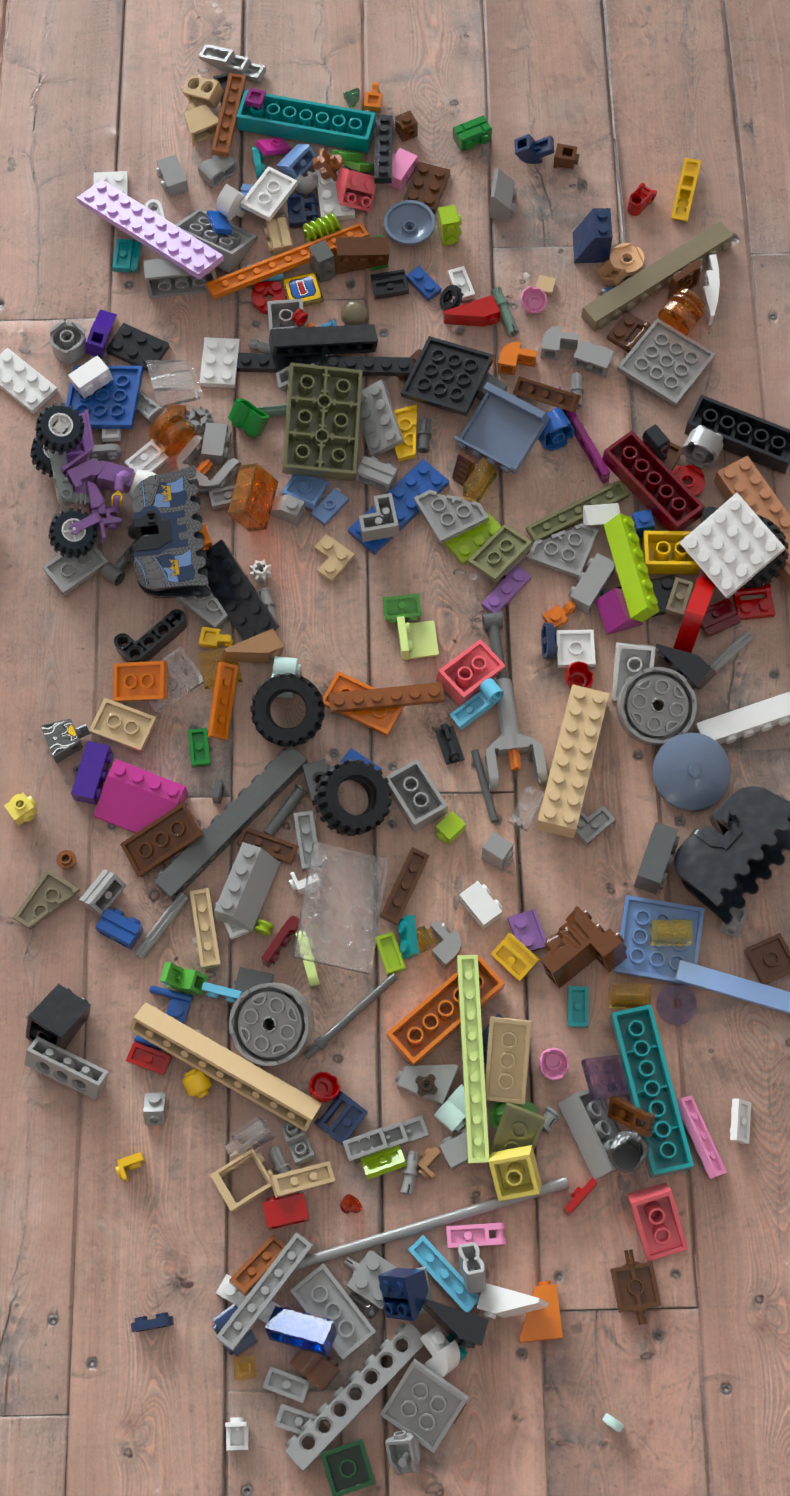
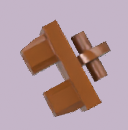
(330, 164)

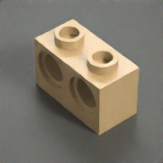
(203, 91)

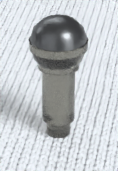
(368, 1309)

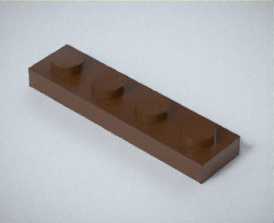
(547, 394)
(404, 886)

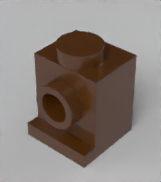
(566, 156)

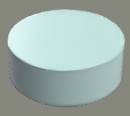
(613, 1422)

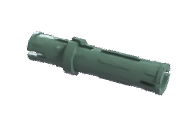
(505, 313)

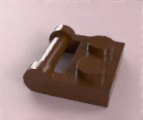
(625, 328)

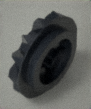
(447, 296)

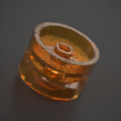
(171, 432)

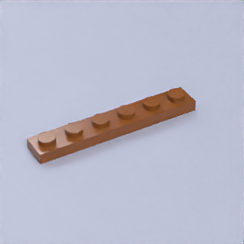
(228, 113)
(386, 697)

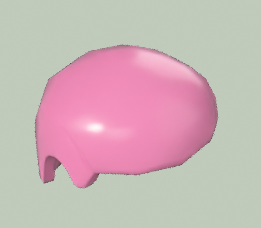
(533, 300)
(553, 1063)

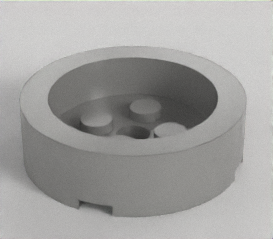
(637, 711)
(291, 1018)

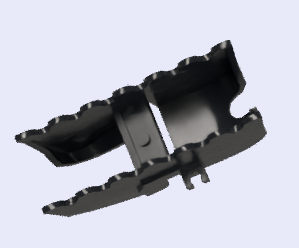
(727, 860)

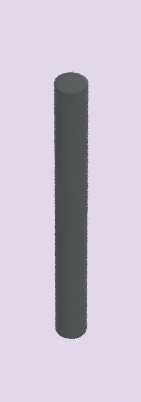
(484, 786)

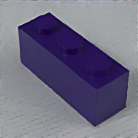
(92, 772)

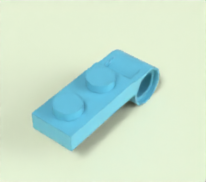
(477, 705)

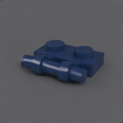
(296, 209)

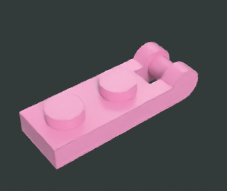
(475, 1233)

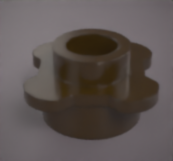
(421, 1081)

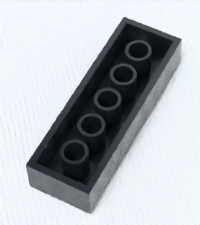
(743, 433)

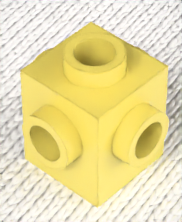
(21, 808)

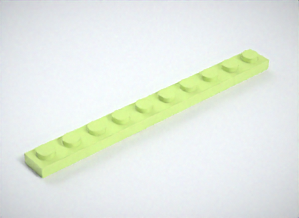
(473, 1059)

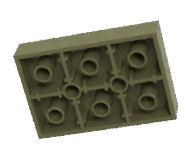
(322, 421)

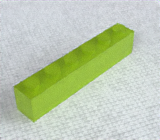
(631, 568)

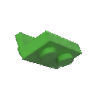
(400, 606)

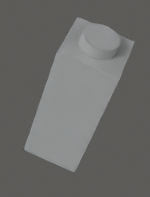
(444, 1078)

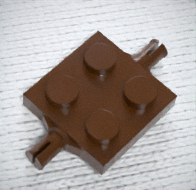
(635, 1287)

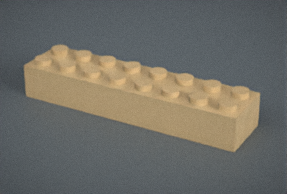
(572, 761)

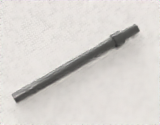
(321, 1042)

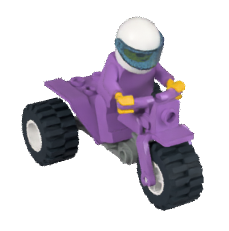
(62, 451)

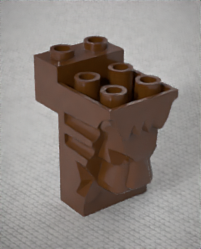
(579, 945)

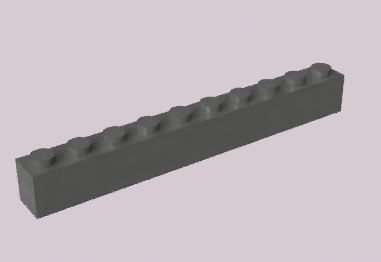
(229, 825)

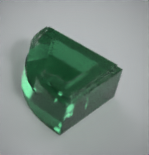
(352, 97)

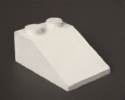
(629, 661)

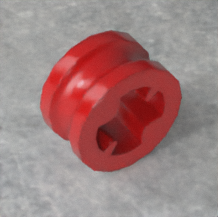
(299, 317)

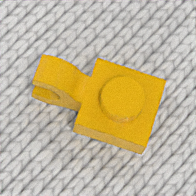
(212, 638)

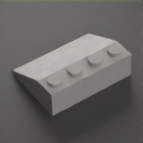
(232, 246)

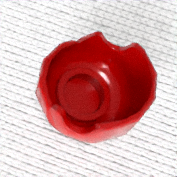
(579, 675)
(324, 1087)

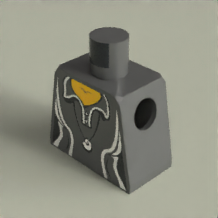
(64, 738)

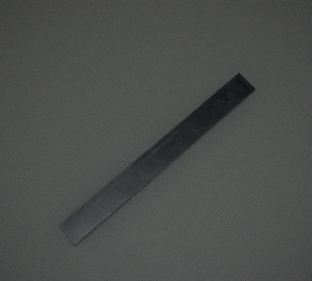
(368, 364)

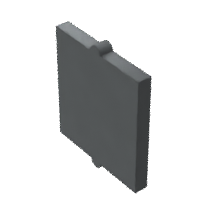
(249, 978)

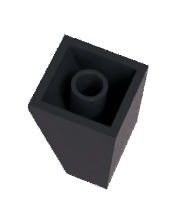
(58, 1017)

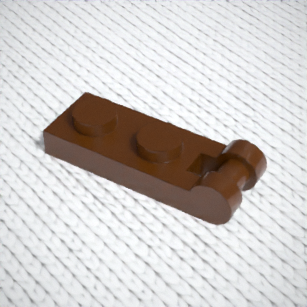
(631, 1116)

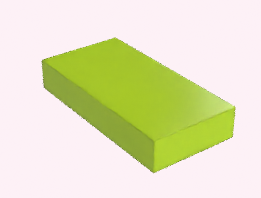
(390, 953)

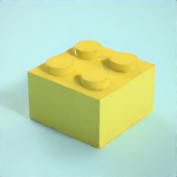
(515, 1173)

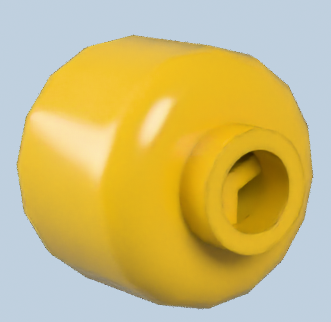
(196, 1083)

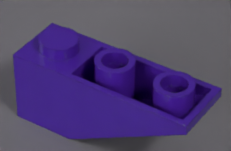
(100, 333)

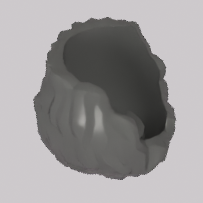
(628, 1151)

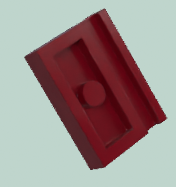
(719, 618)

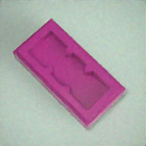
(273, 146)

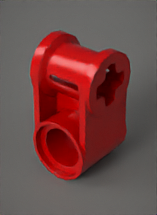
(640, 199)

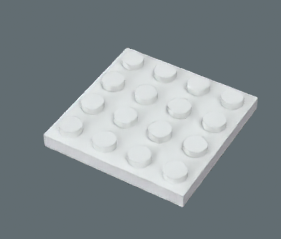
(732, 545)

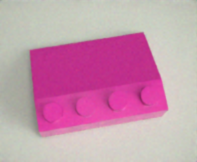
(136, 797)

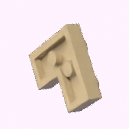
(337, 558)

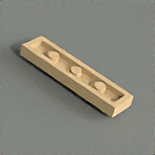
(205, 928)

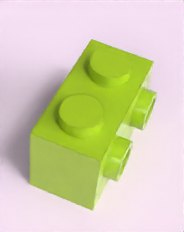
(449, 225)

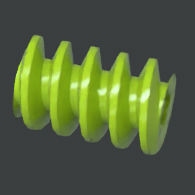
(320, 227)

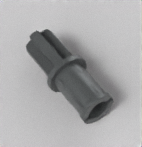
(424, 435)

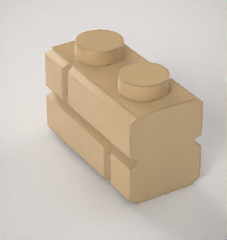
(278, 235)

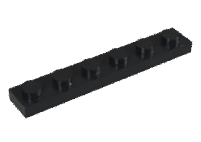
(383, 149)

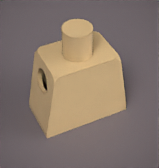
(200, 122)

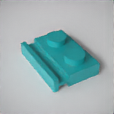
(127, 255)

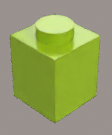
(450, 828)

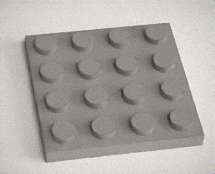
(666, 362)

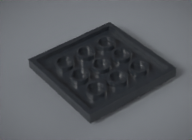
(447, 376)

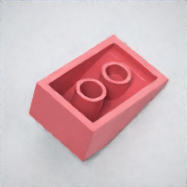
(468, 670)
(657, 1221)

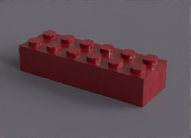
(653, 483)

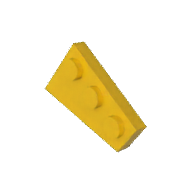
(408, 424)

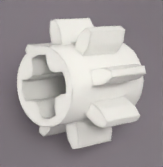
(260, 566)

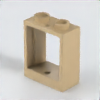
(217, 1178)

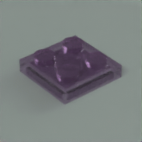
(605, 1077)

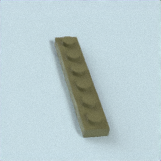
(573, 513)

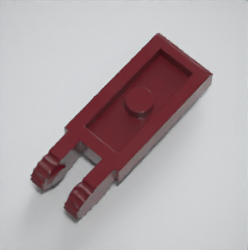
(281, 940)

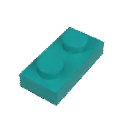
(408, 937)
(578, 1007)

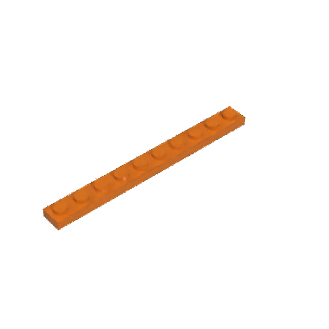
(276, 264)

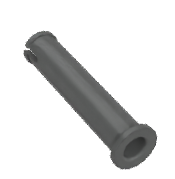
(285, 810)

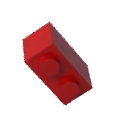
(285, 1211)

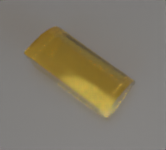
(479, 481)
(629, 995)

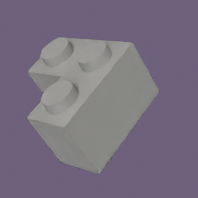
(382, 522)

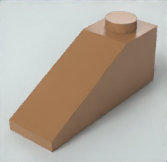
(255, 649)

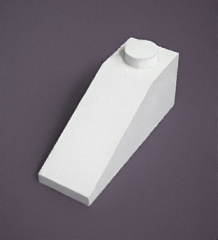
(507, 1303)

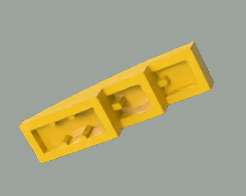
(686, 189)

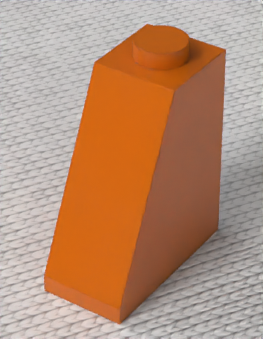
(545, 1322)

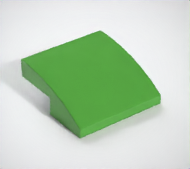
(354, 160)

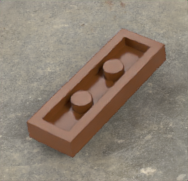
(257, 1265)

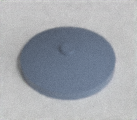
(691, 771)

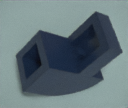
(533, 151)

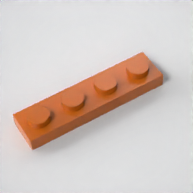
(222, 701)

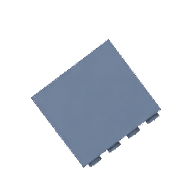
(503, 429)

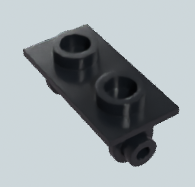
(449, 744)

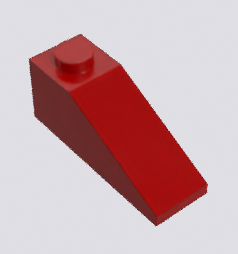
(475, 313)

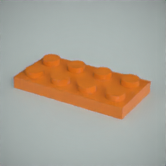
(376, 719)

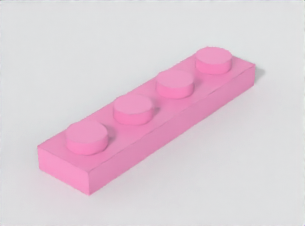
(701, 1137)

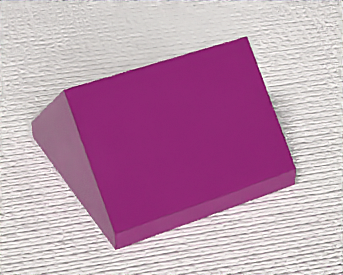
(614, 612)

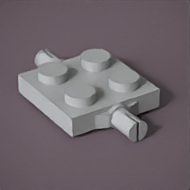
(365, 1277)

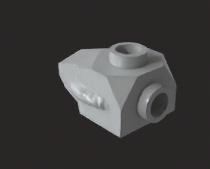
(403, 1452)

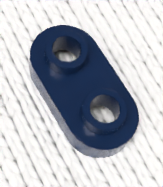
(548, 635)
(143, 1324)

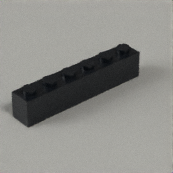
(323, 340)

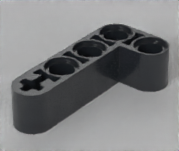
(174, 623)

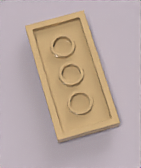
(507, 1060)

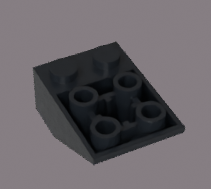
(693, 666)

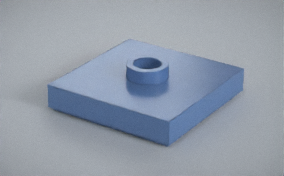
(307, 489)

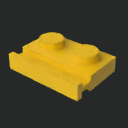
(515, 956)

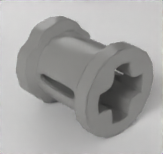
(551, 1117)

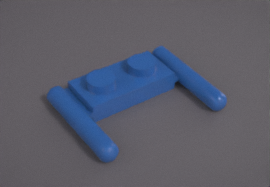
(178, 1008)

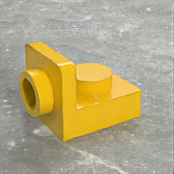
(132, 1162)

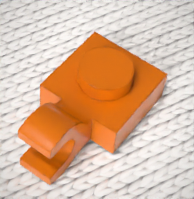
(373, 99)
(559, 615)

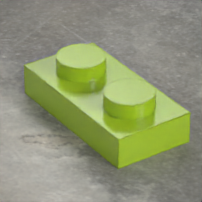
(383, 1162)

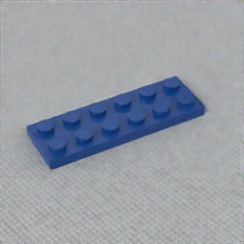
(417, 481)

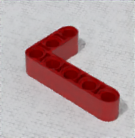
(694, 613)

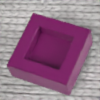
(255, 98)

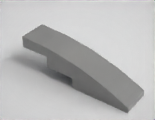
(229, 62)
(385, 1138)

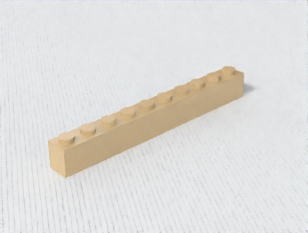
(225, 1066)

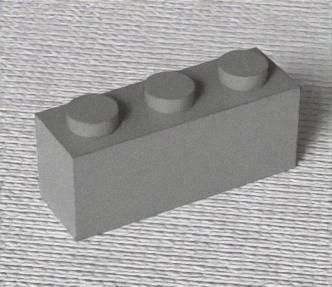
(592, 582)

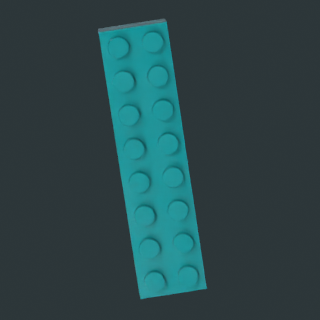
(309, 122)
(651, 1088)

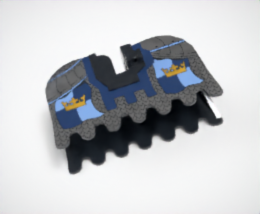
(172, 559)

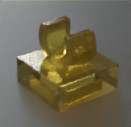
(424, 938)
(245, 1367)

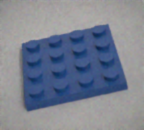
(114, 403)

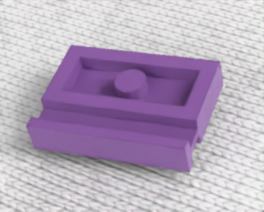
(528, 929)

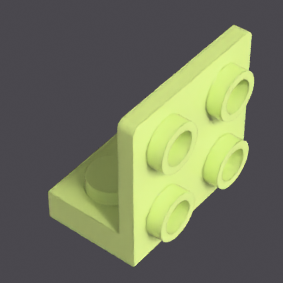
(417, 639)

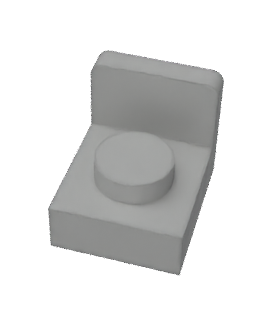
(736, 925)

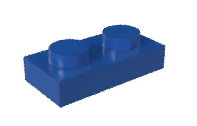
(423, 283)

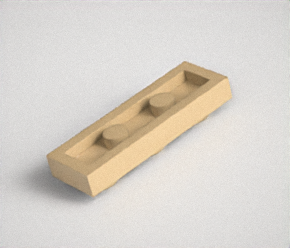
(302, 1179)

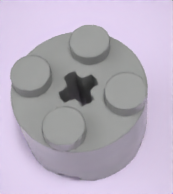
(68, 342)
(702, 447)

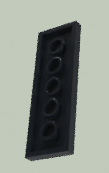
(237, 593)

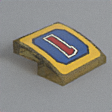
(303, 287)

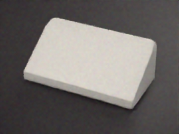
(599, 513)

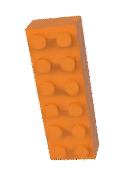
(439, 1016)

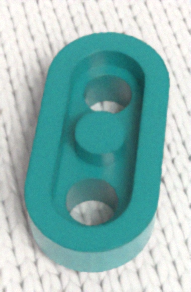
(257, 157)

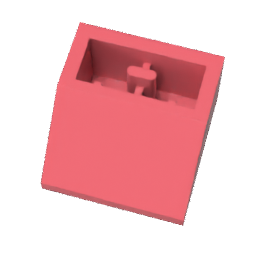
(355, 189)

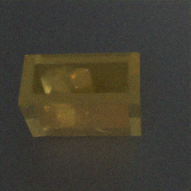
(670, 932)

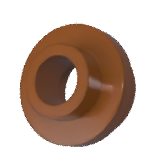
(70, 863)

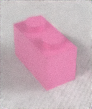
(402, 168)

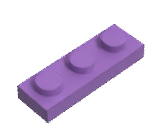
(506, 590)

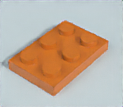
(140, 681)

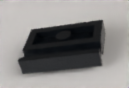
(389, 284)

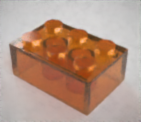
(253, 497)

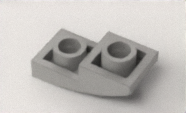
(297, 1143)

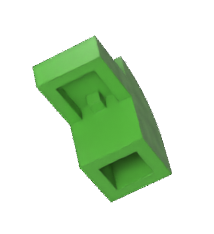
(182, 979)

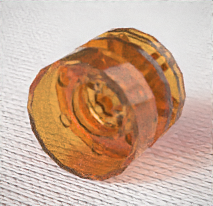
(683, 310)

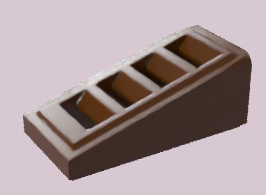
(463, 468)

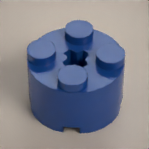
(556, 431)

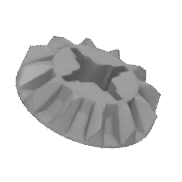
(205, 417)

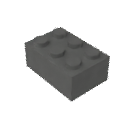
(657, 858)

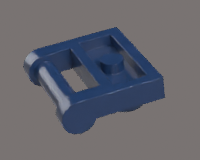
(346, 1122)

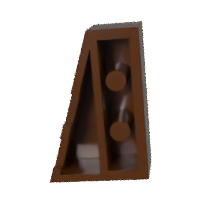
(360, 253)

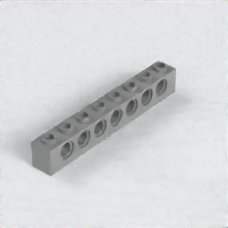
(304, 1457)

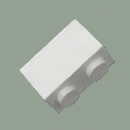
(90, 377)
(481, 905)

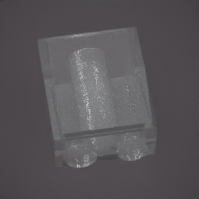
(173, 381)

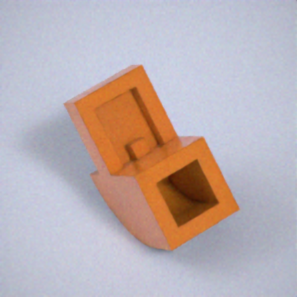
(512, 355)

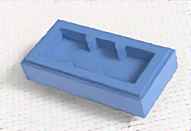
(329, 507)

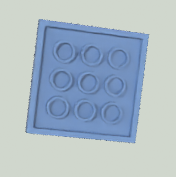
(656, 962)

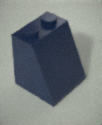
(593, 237)

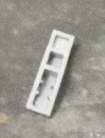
(710, 291)

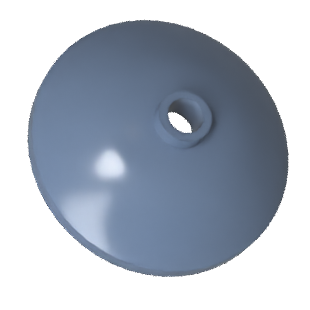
(409, 215)

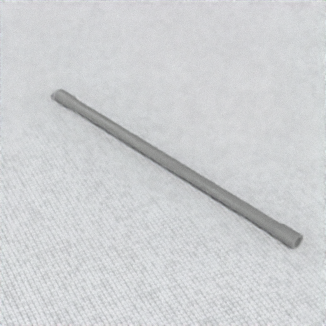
(550, 1187)

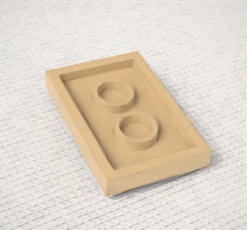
(123, 725)

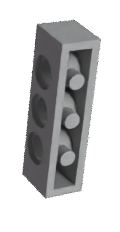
(66, 1068)

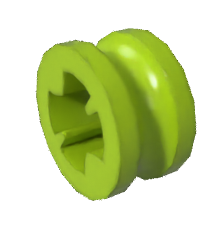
(264, 927)

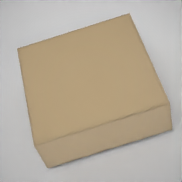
(546, 284)

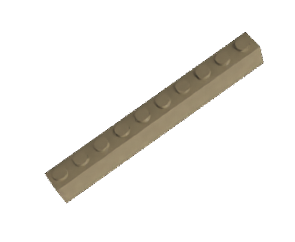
(655, 277)

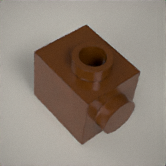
(406, 126)

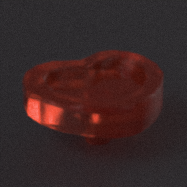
(350, 1204)

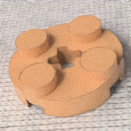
(630, 252)

